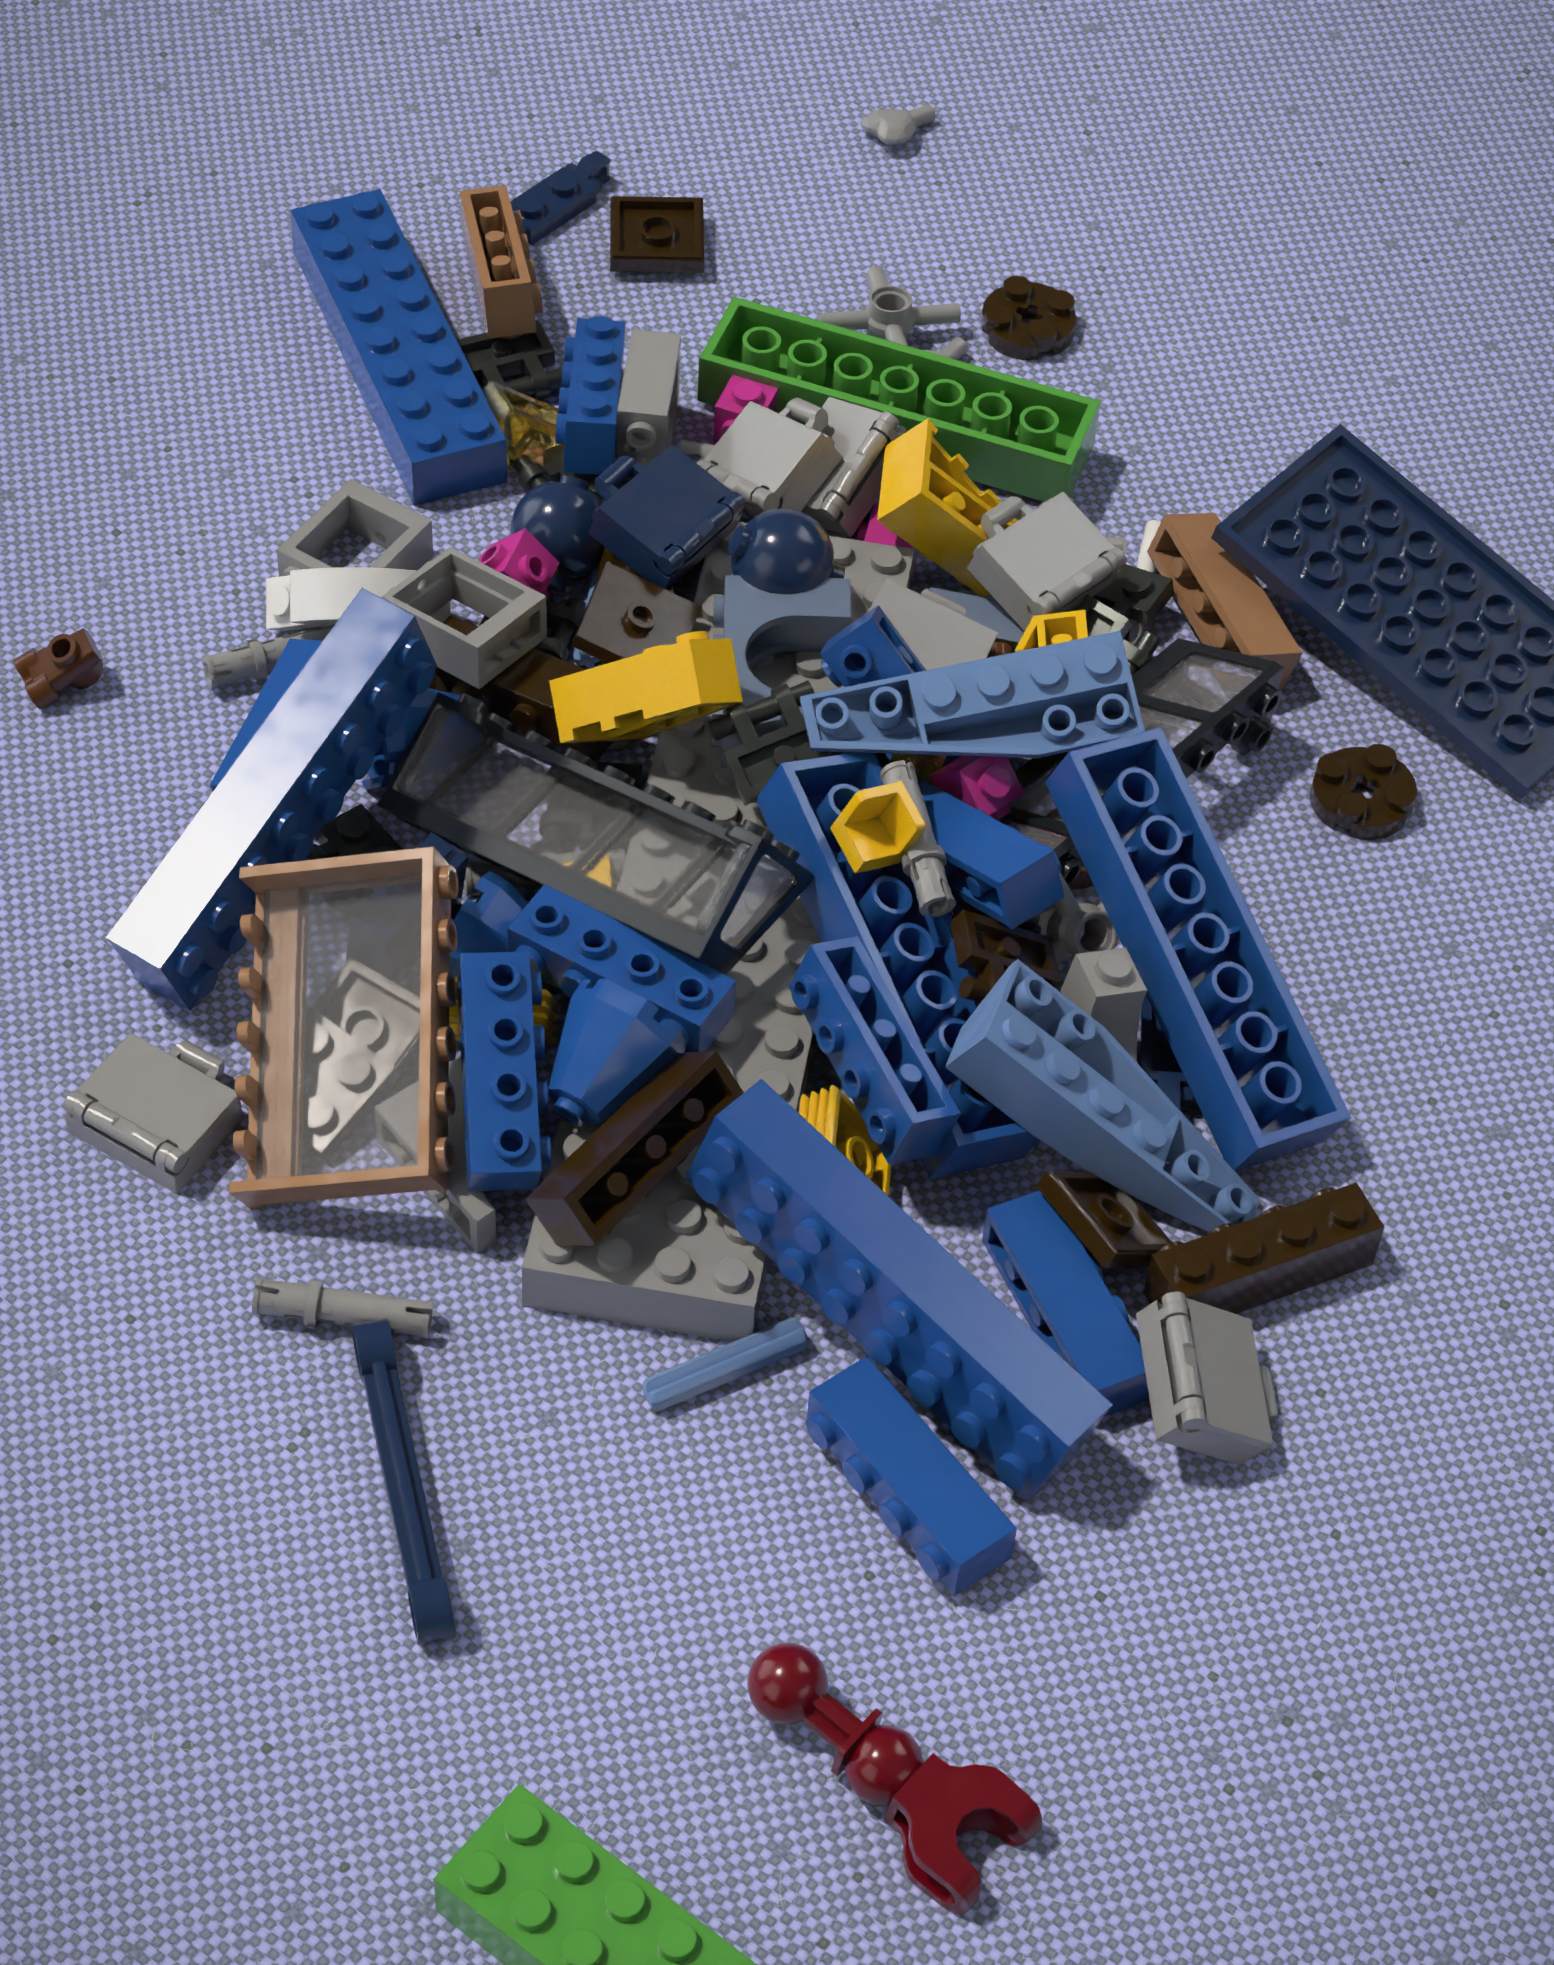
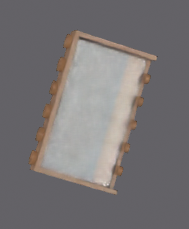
(348, 1028)

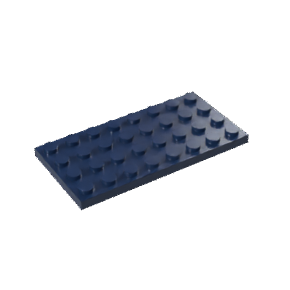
(1409, 600)

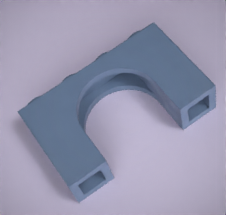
(774, 624)

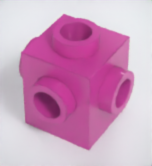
(523, 560)

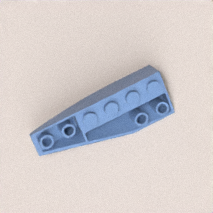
(990, 707)
(1092, 1101)

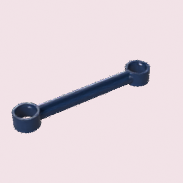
(423, 1575)

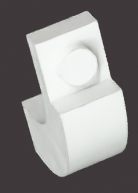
(322, 595)

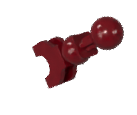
(886, 1767)

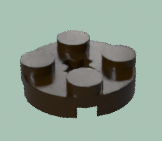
(1050, 312)
(1366, 768)

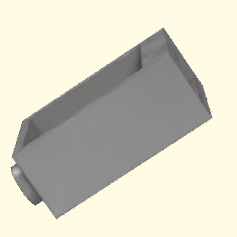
(649, 396)
(368, 514)
(514, 613)

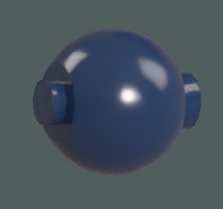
(560, 520)
(783, 552)

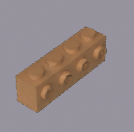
(500, 262)
(1220, 593)

